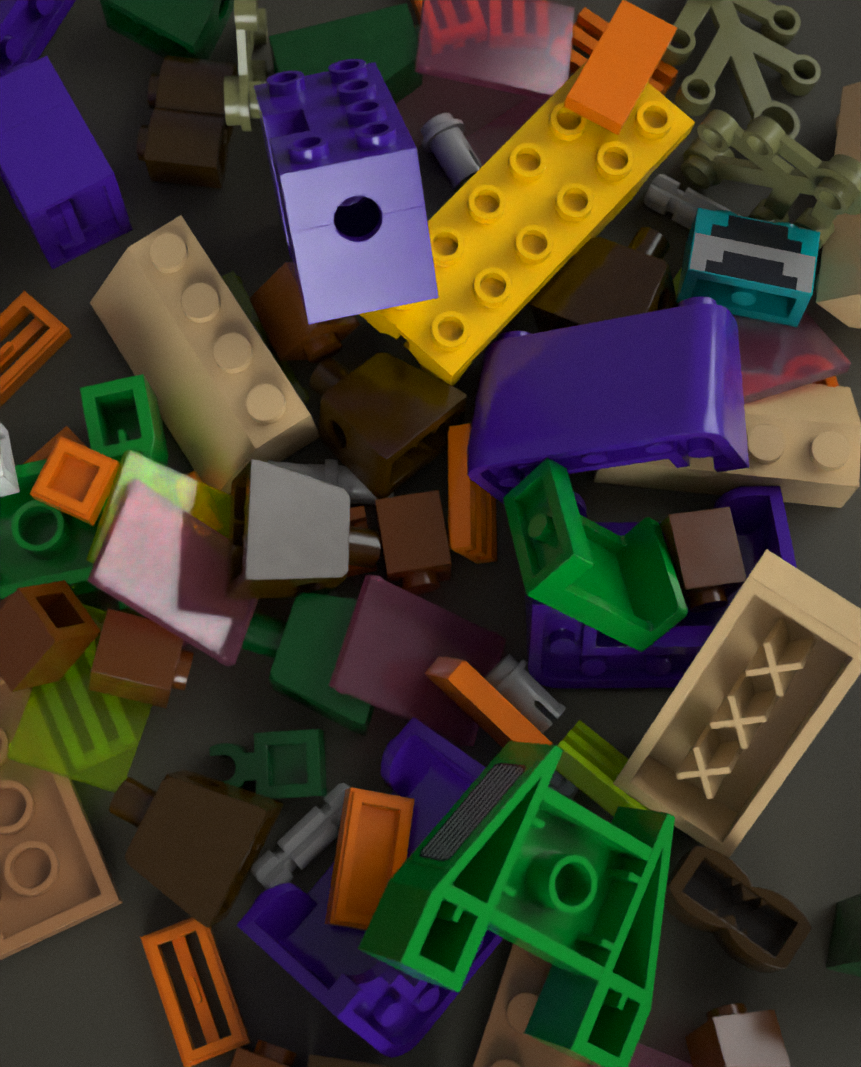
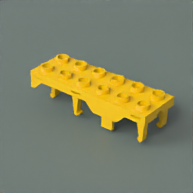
(525, 220)

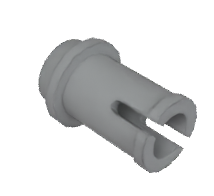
(446, 140)
(524, 692)

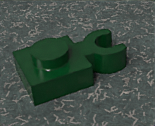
(282, 763)

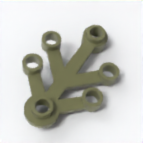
(742, 48)
(239, 90)
(832, 182)

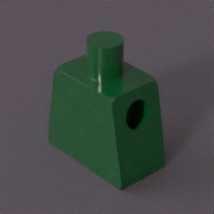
(170, 26)
(306, 656)

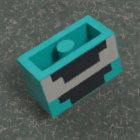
(750, 266)

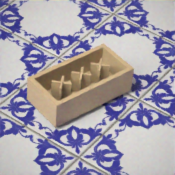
(747, 705)

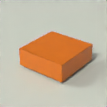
(75, 480)

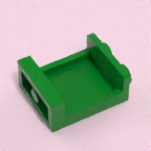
(587, 571)

